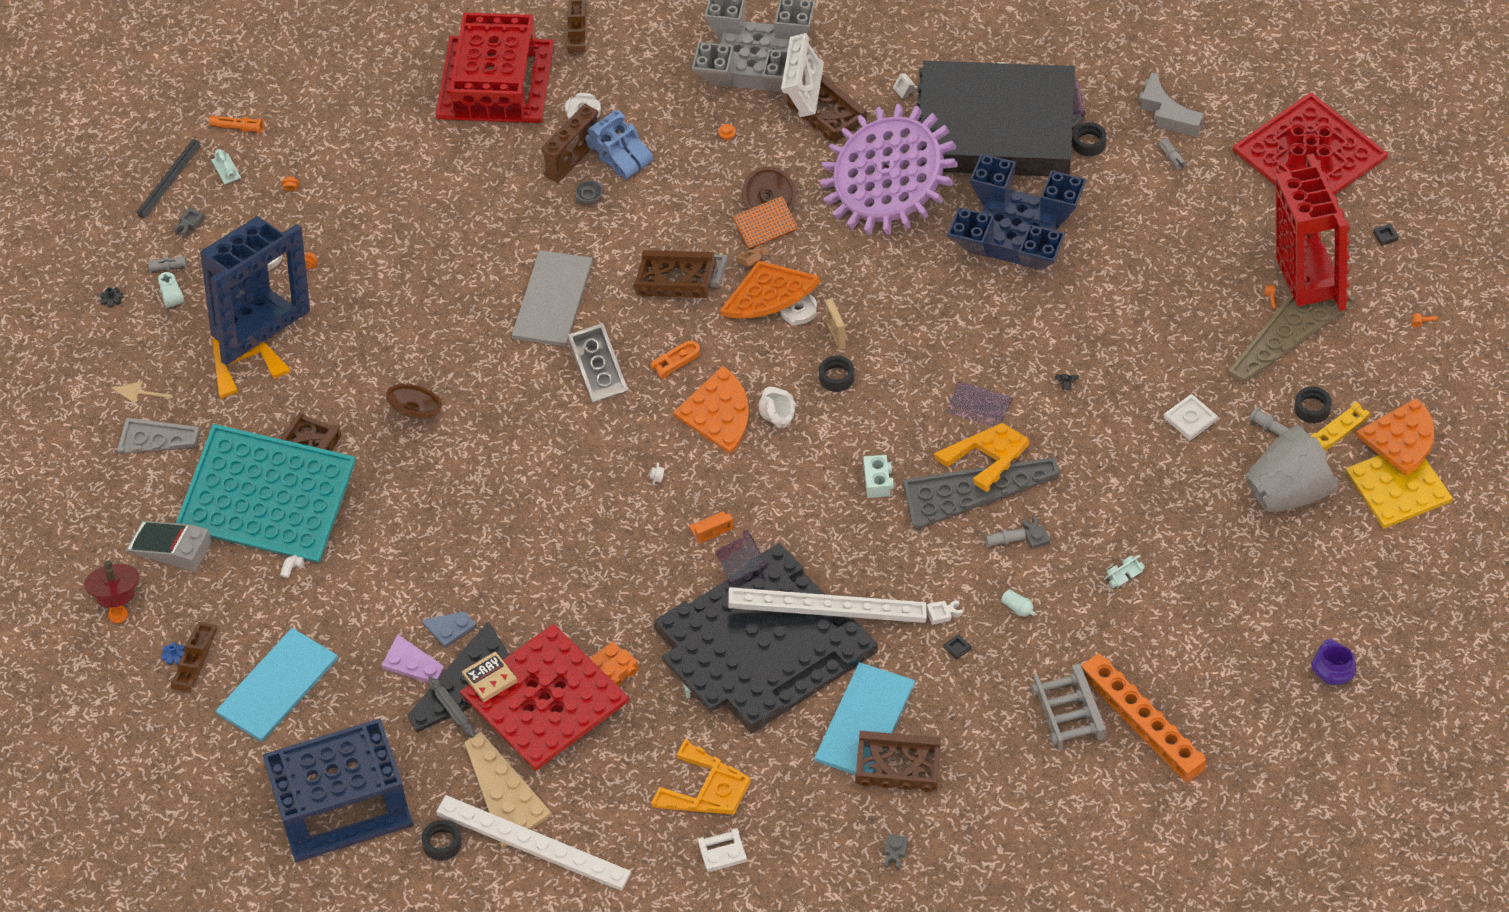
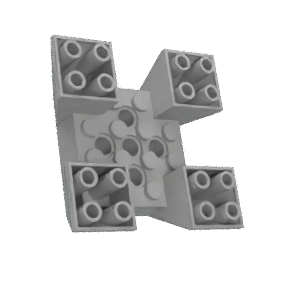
(750, 52)

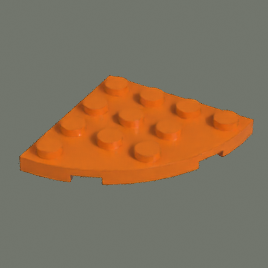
(768, 291)
(717, 410)
(1401, 436)

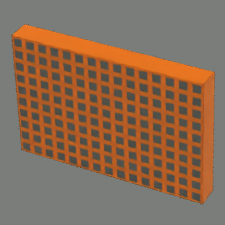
(765, 222)

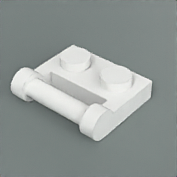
(725, 855)

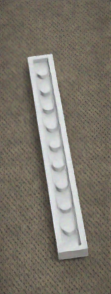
(827, 605)
(533, 843)

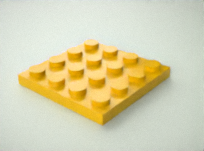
(1393, 494)

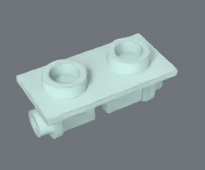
(225, 167)
(1131, 567)

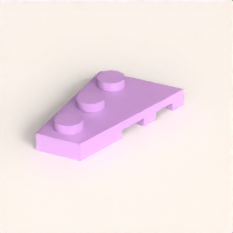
(411, 661)

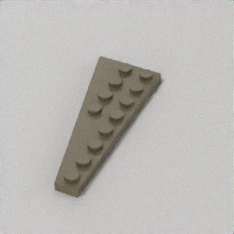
(1282, 333)

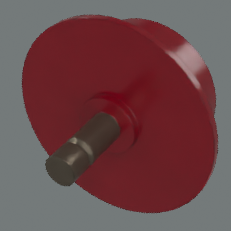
(112, 584)

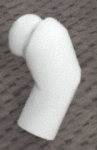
(290, 563)

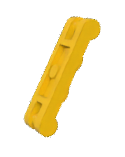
(1341, 426)

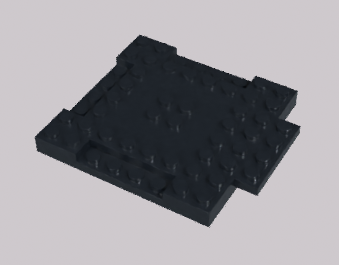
(759, 658)

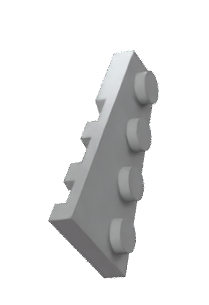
(155, 436)

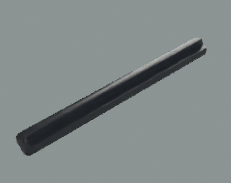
(168, 178)

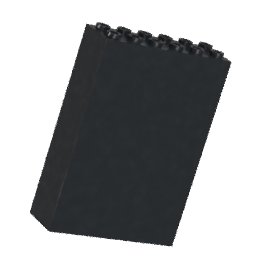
(1001, 112)

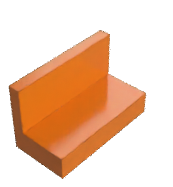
(712, 526)

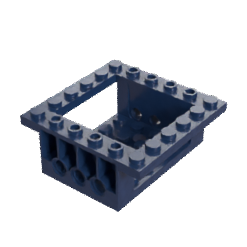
(238, 286)
(304, 798)

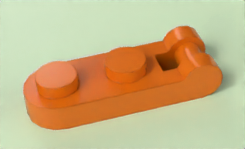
(676, 358)

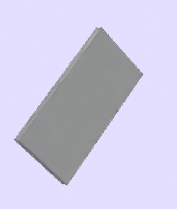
(552, 298)

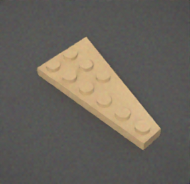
(503, 788)

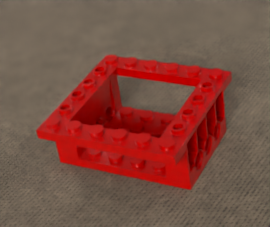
(496, 94)
(1301, 212)

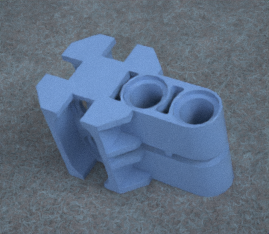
(621, 151)

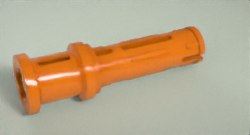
(244, 124)

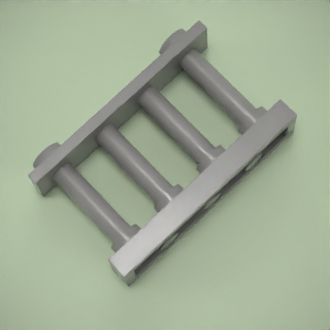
(1083, 694)

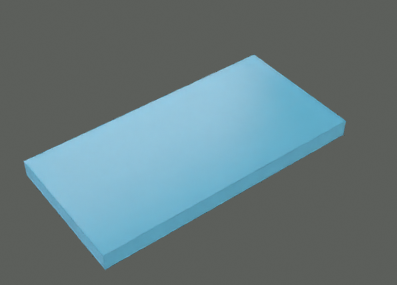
(276, 684)
(869, 704)

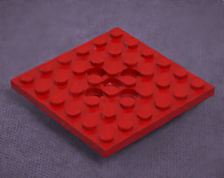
(1308, 129)
(554, 701)

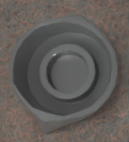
(588, 192)

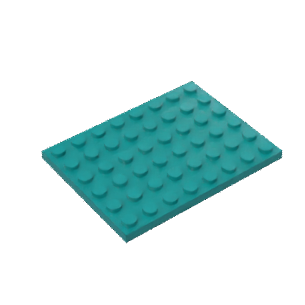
(267, 492)

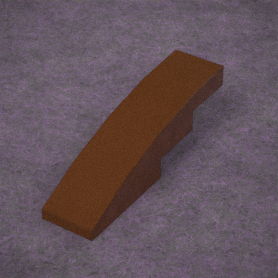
(576, 26)
(193, 657)

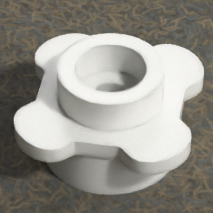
(656, 474)

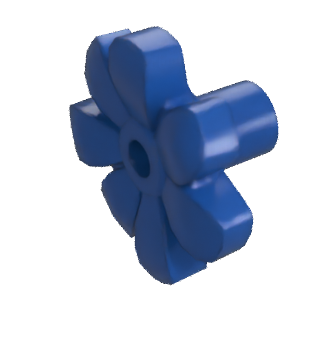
(172, 653)

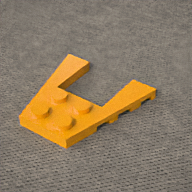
(225, 382)
(998, 442)
(720, 792)

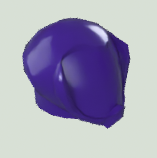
(1334, 663)

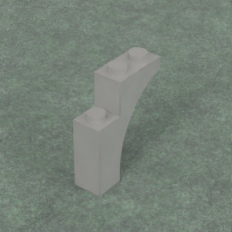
(1168, 113)

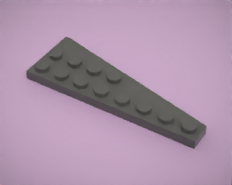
(953, 493)

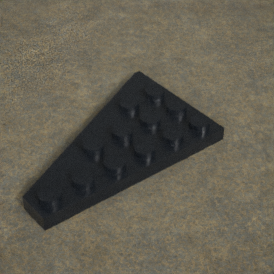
(429, 709)

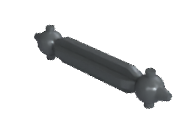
(451, 706)

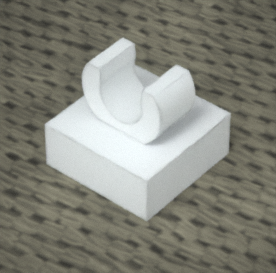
(904, 86)

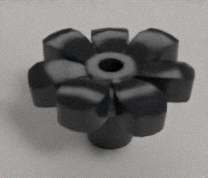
(111, 296)
(1066, 378)

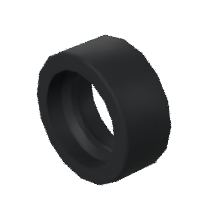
(1089, 149)
(836, 385)
(1312, 416)
(441, 853)

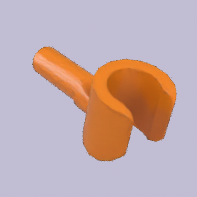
(1270, 291)
(1418, 320)

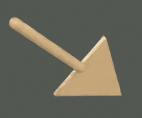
(132, 390)

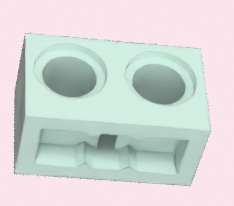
(877, 472)

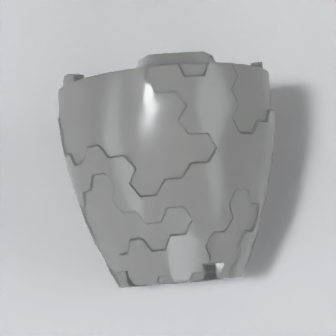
(1291, 472)

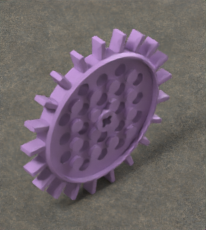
(888, 169)

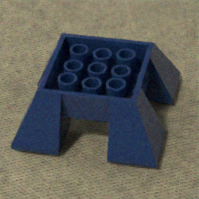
(1015, 223)

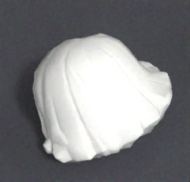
(777, 406)

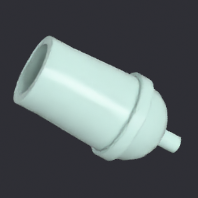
(1018, 603)

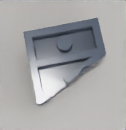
(449, 627)

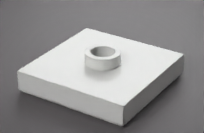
(1190, 417)

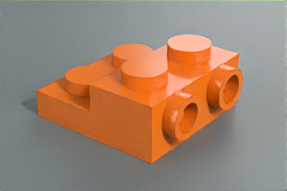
(616, 663)

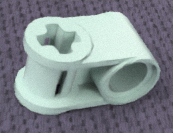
(169, 289)

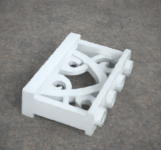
(799, 59)

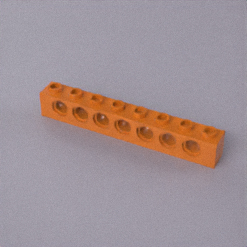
(1145, 726)

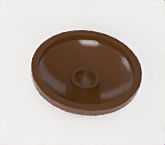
(768, 181)
(413, 401)

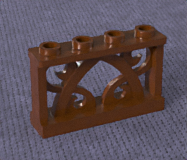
(824, 121)
(557, 158)
(684, 287)
(324, 441)
(903, 742)

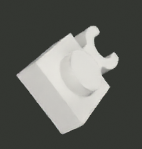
(941, 613)

